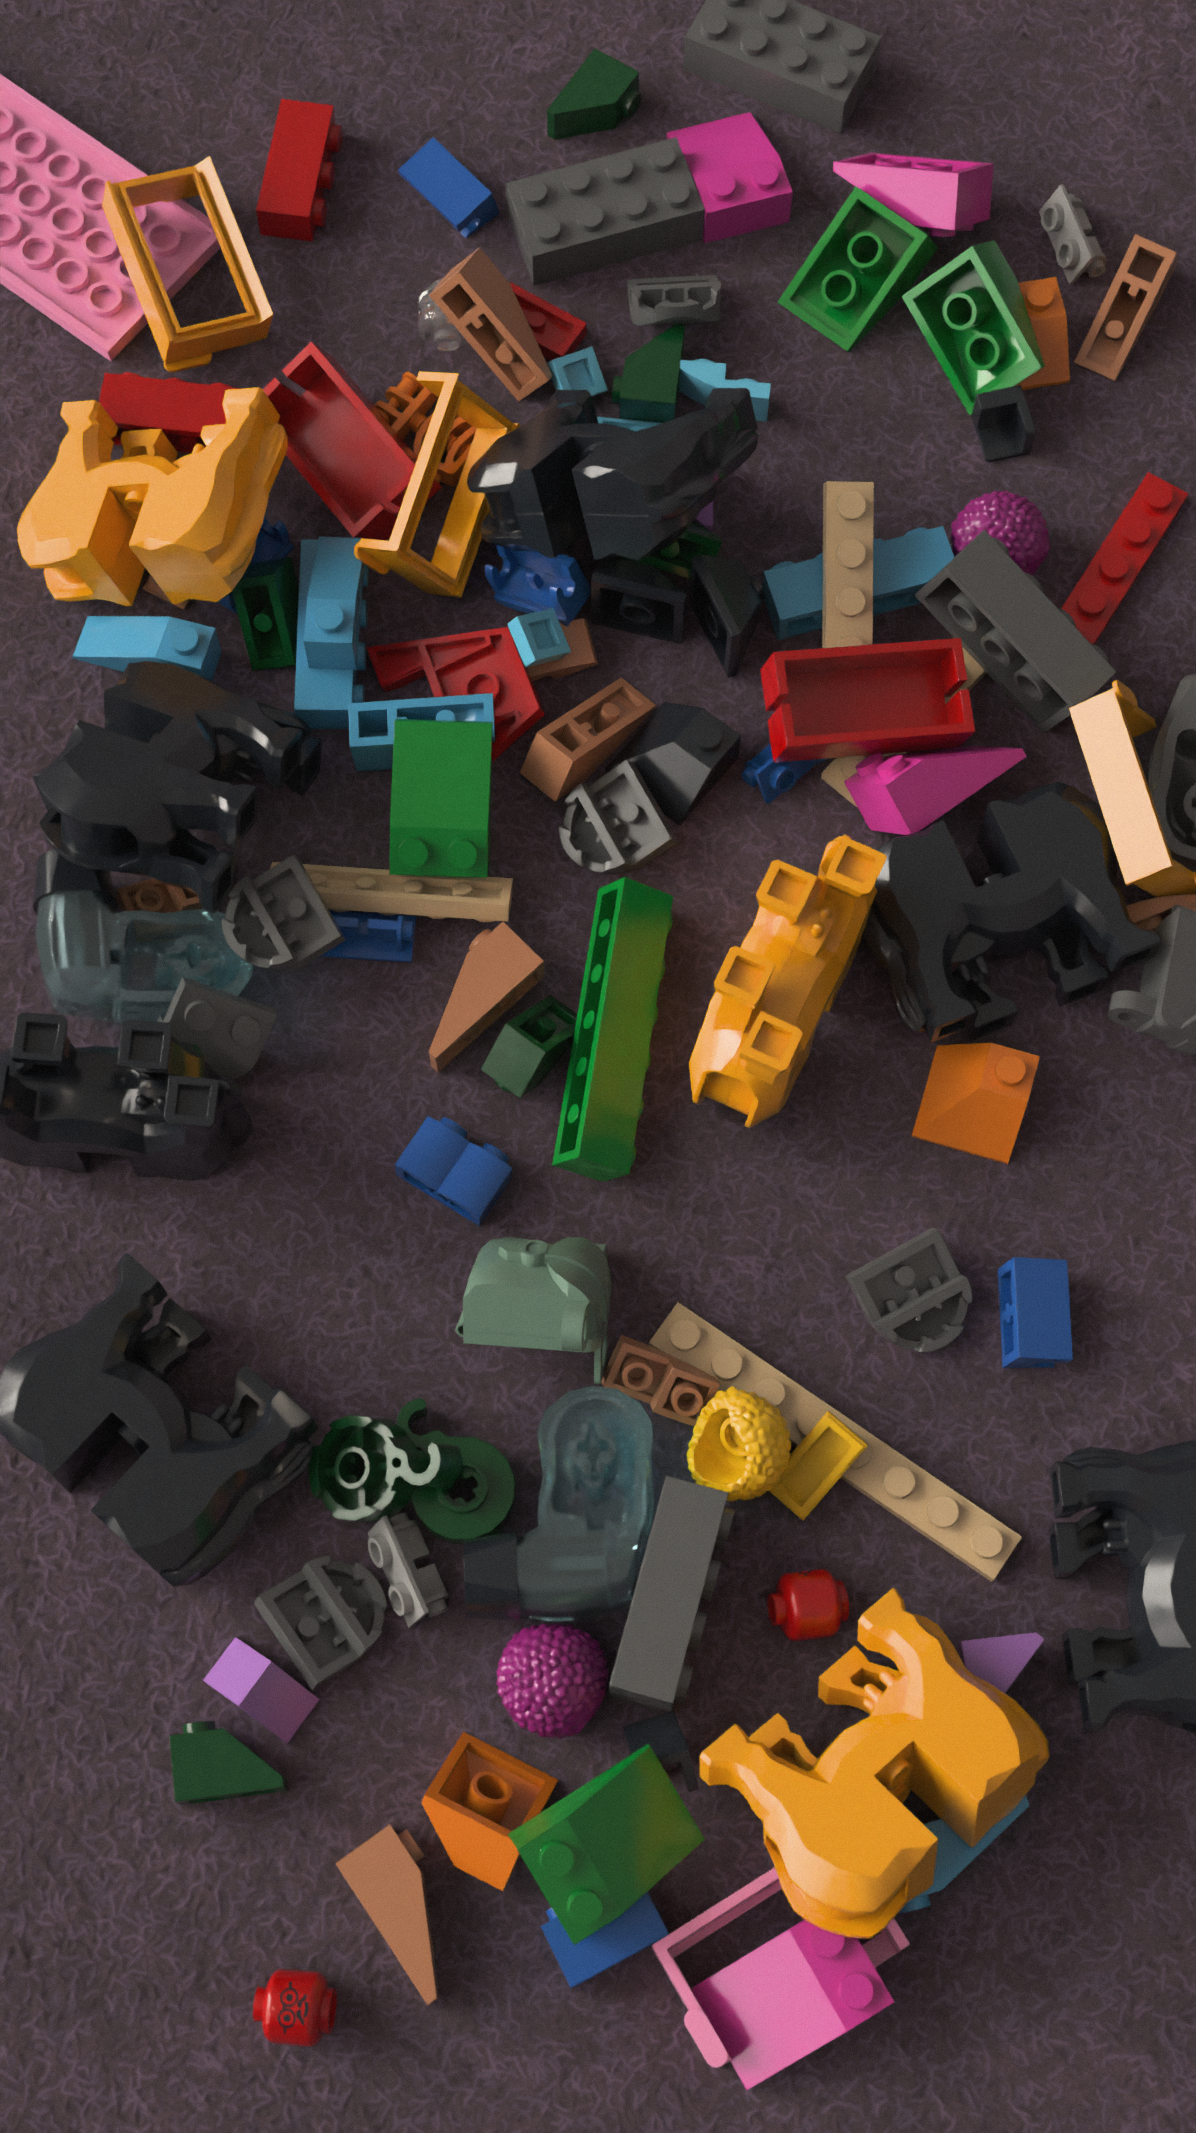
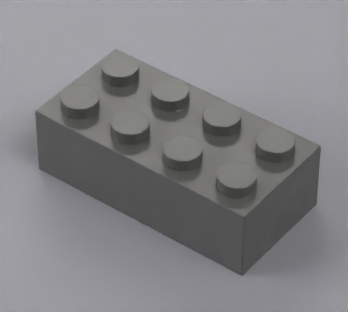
(784, 56)
(605, 211)
(1015, 632)
(668, 1594)

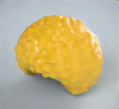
(739, 1445)

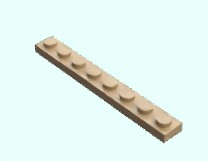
(877, 1472)

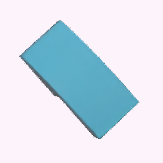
(702, 375)

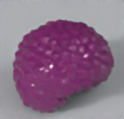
(1008, 519)
(552, 1679)

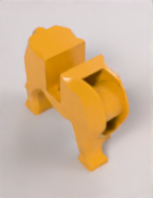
(180, 519)
(783, 980)
(839, 1820)

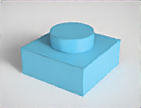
(578, 372)
(539, 637)

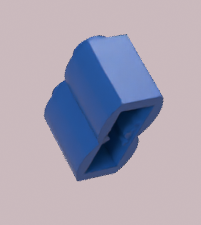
(454, 1169)

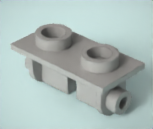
(1067, 226)
(412, 1591)

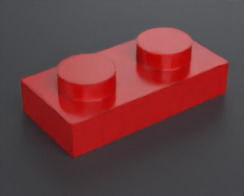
(553, 328)

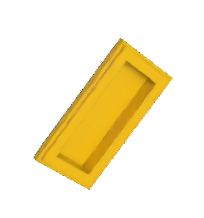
(817, 1464)

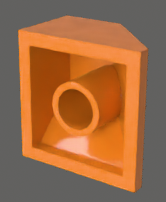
(1050, 327)
(976, 1098)
(479, 1801)

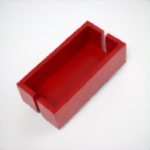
(343, 444)
(866, 699)

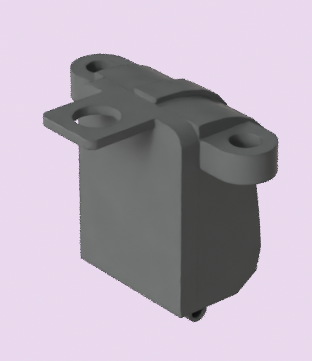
(1168, 987)

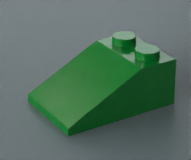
(857, 270)
(977, 323)
(441, 798)
(607, 1843)

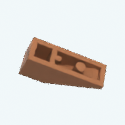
(1127, 307)
(491, 320)
(584, 738)
(491, 981)
(394, 1895)

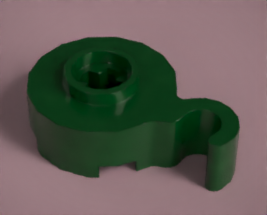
(483, 1465)
(390, 1472)

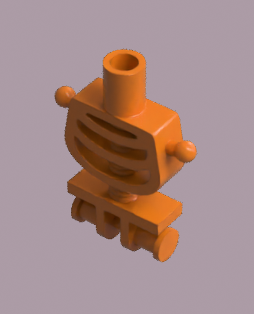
(414, 419)

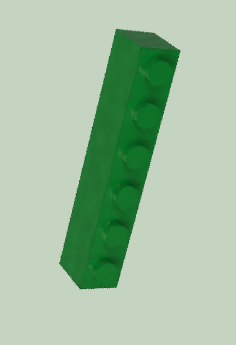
(613, 1031)

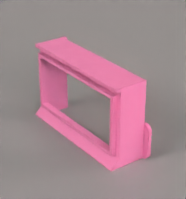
(878, 1949)

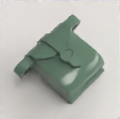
(540, 1297)

